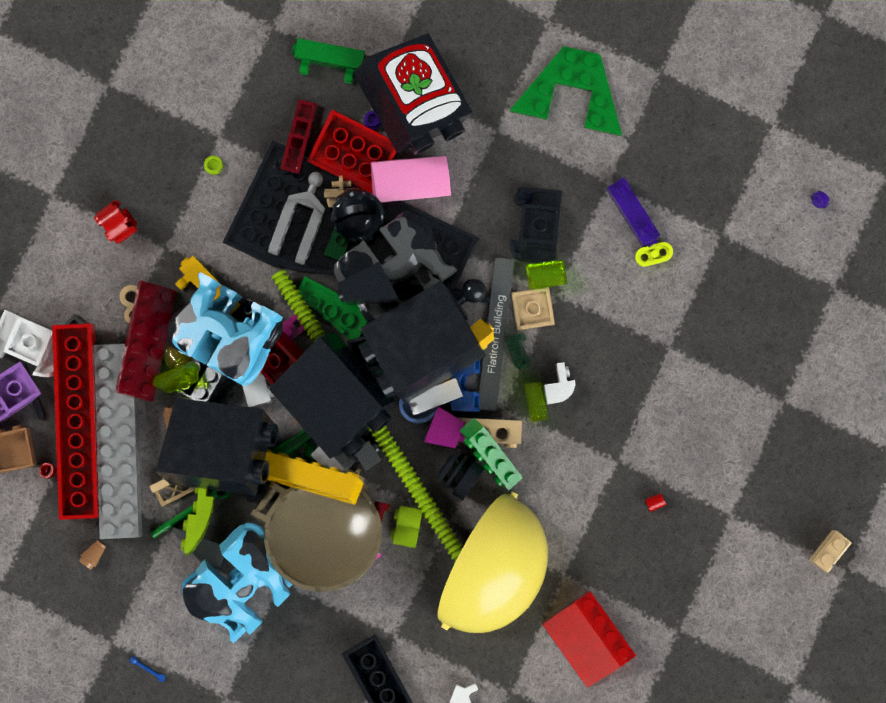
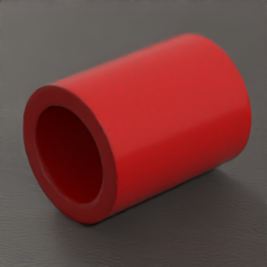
(655, 502)

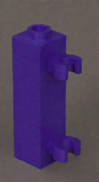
(633, 213)

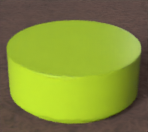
(213, 165)

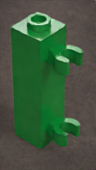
(327, 55)

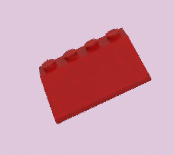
(349, 148)
(588, 639)

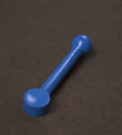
(161, 677)

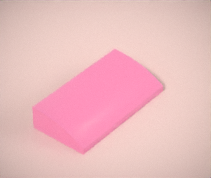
(410, 178)

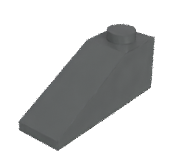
(206, 550)

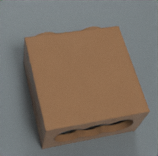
(16, 449)

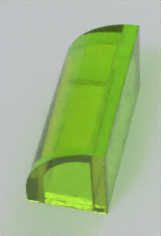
(546, 274)
(177, 377)
(536, 402)

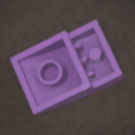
(16, 391)

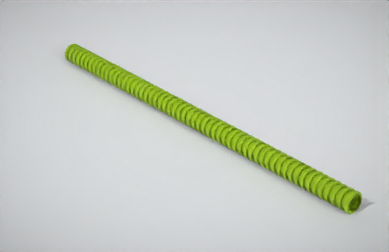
(382, 436)

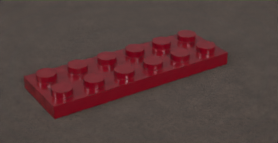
(145, 341)

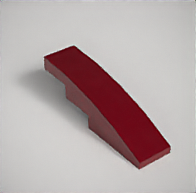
(298, 136)

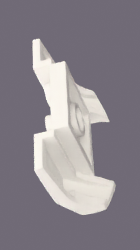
(27, 342)

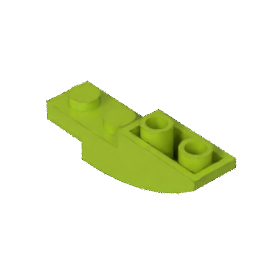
(197, 524)

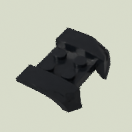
(537, 225)

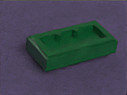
(336, 246)

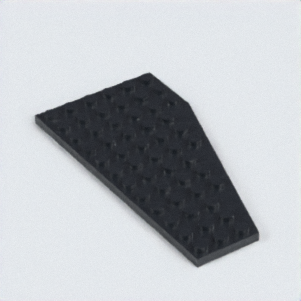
(265, 200)

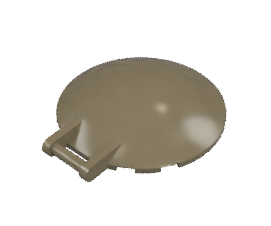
(319, 539)

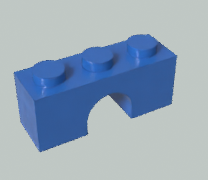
(470, 400)

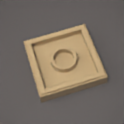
(532, 308)

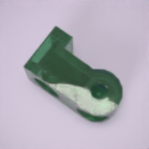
(519, 358)

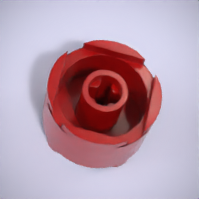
(116, 222)

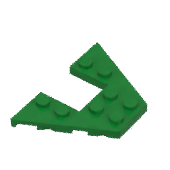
(576, 70)

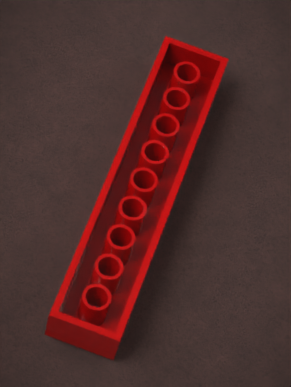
(75, 420)

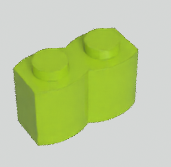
(407, 526)

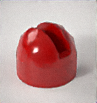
(44, 470)

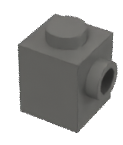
(368, 455)

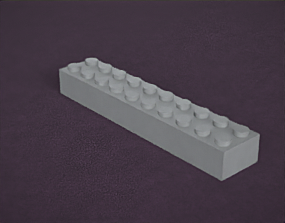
(116, 449)

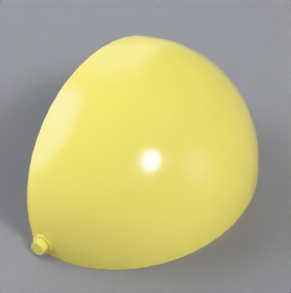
(496, 569)

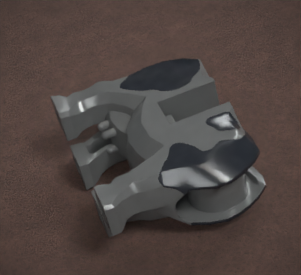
(416, 256)

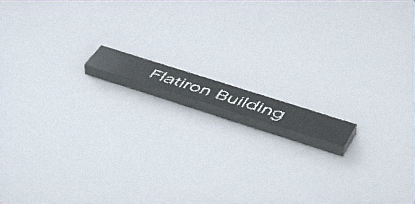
(498, 320)

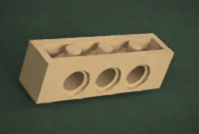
(513, 429)

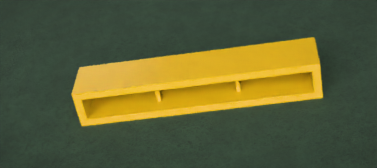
(313, 477)

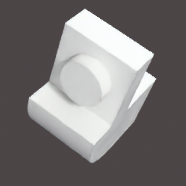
(563, 389)

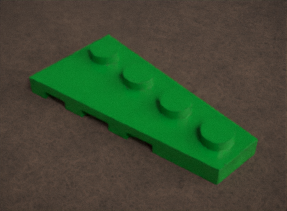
(327, 303)

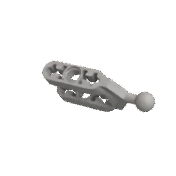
(310, 201)

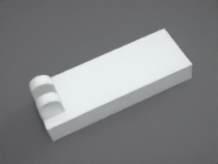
(436, 396)

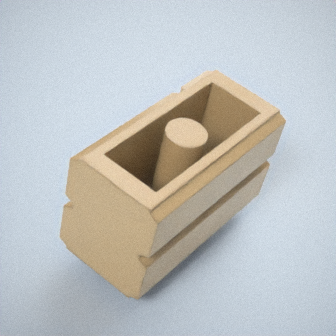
(830, 551)

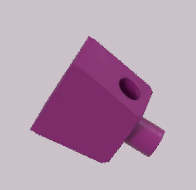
(445, 429)

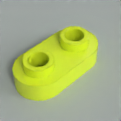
(653, 254)

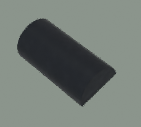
(375, 673)

